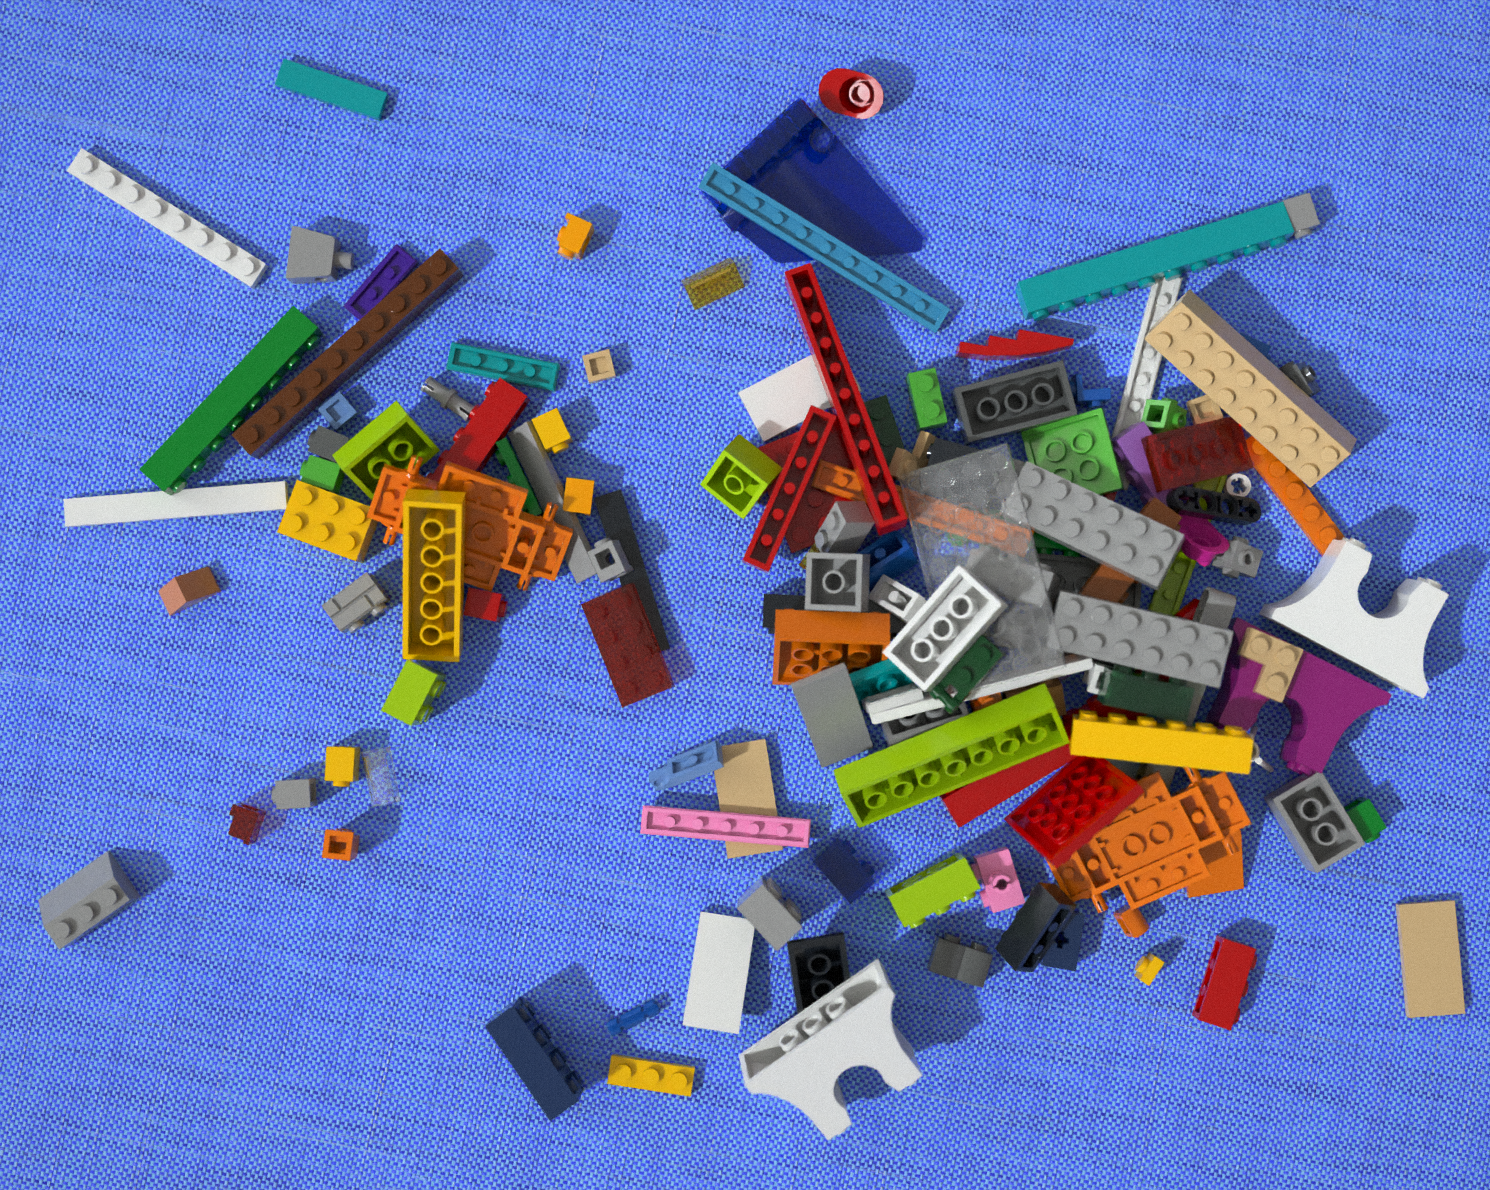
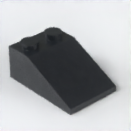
(816, 967)

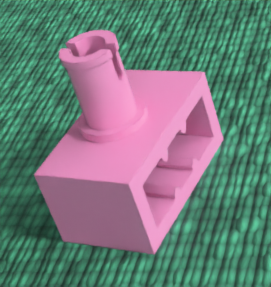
(998, 880)

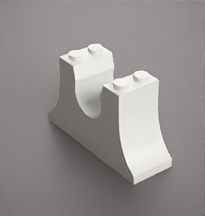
(1381, 643)
(825, 1039)

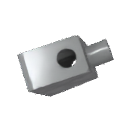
(315, 257)

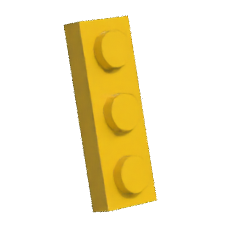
(651, 1075)

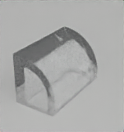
(380, 776)

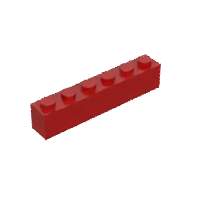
(488, 425)
(789, 489)

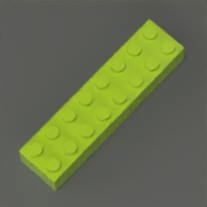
(951, 756)

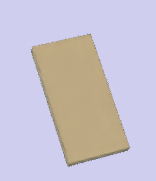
(747, 788)
(1430, 958)

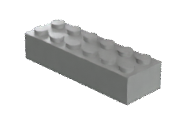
(1098, 527)
(1142, 638)

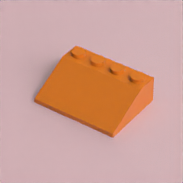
(822, 639)

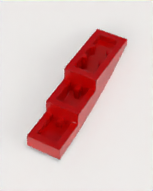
(1023, 346)

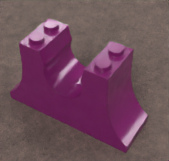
(1319, 699)

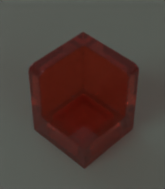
(246, 822)

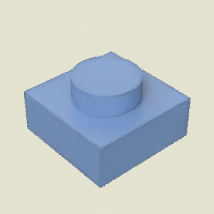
(338, 411)

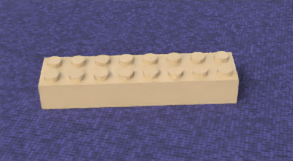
(1250, 389)

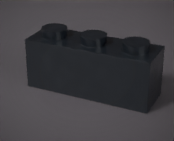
(1035, 927)

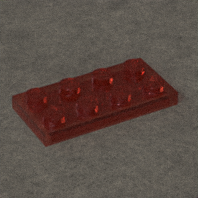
(1196, 453)
(627, 645)

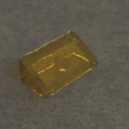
(712, 283)

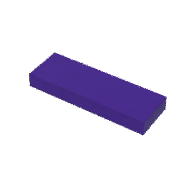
(384, 279)

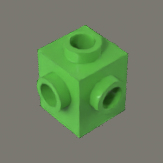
(1163, 415)

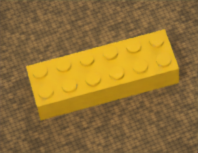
(433, 574)
(1161, 743)

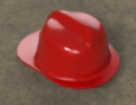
(851, 93)

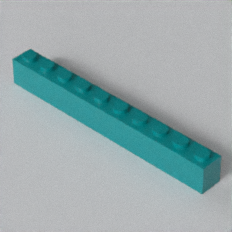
(1153, 260)

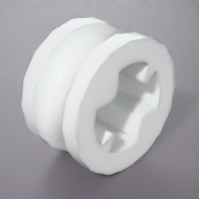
(1245, 484)

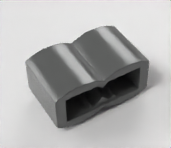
(960, 960)

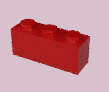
(1224, 982)

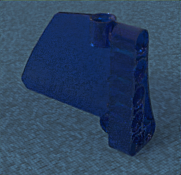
(820, 186)

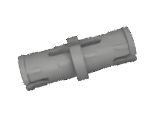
(447, 398)

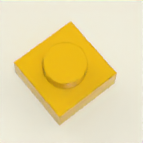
(1147, 968)

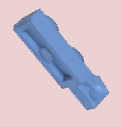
(688, 766)

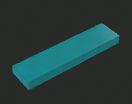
(331, 89)
(497, 365)

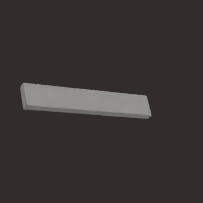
(549, 489)

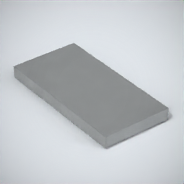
(832, 715)

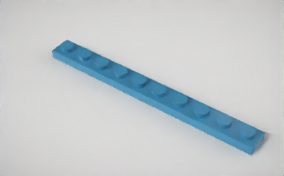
(823, 247)

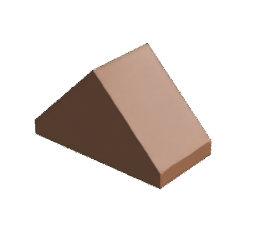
(188, 590)

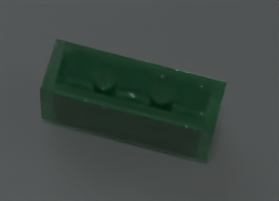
(1145, 693)

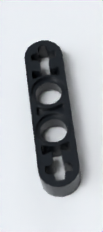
(1214, 508)

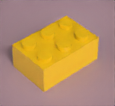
(328, 521)

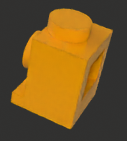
(575, 237)

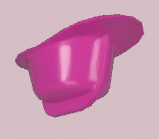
(1201, 540)

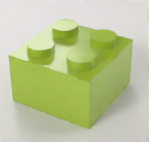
(741, 476)
(414, 693)

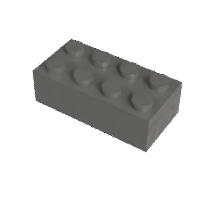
(1013, 403)

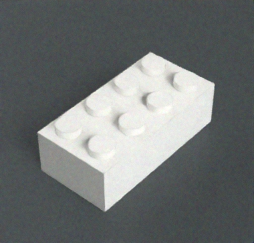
(945, 628)

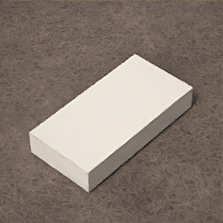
(892, 698)

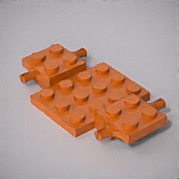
(495, 526)
(1156, 841)

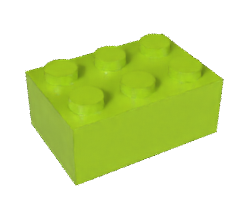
(385, 440)
(933, 890)

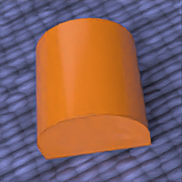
(1131, 921)

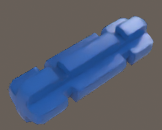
(633, 1017)

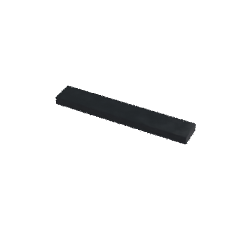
(619, 527)

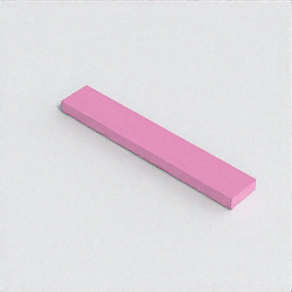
(725, 826)

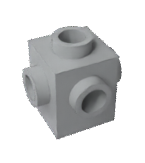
(1239, 559)

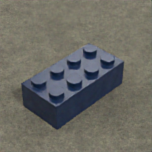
(535, 1058)

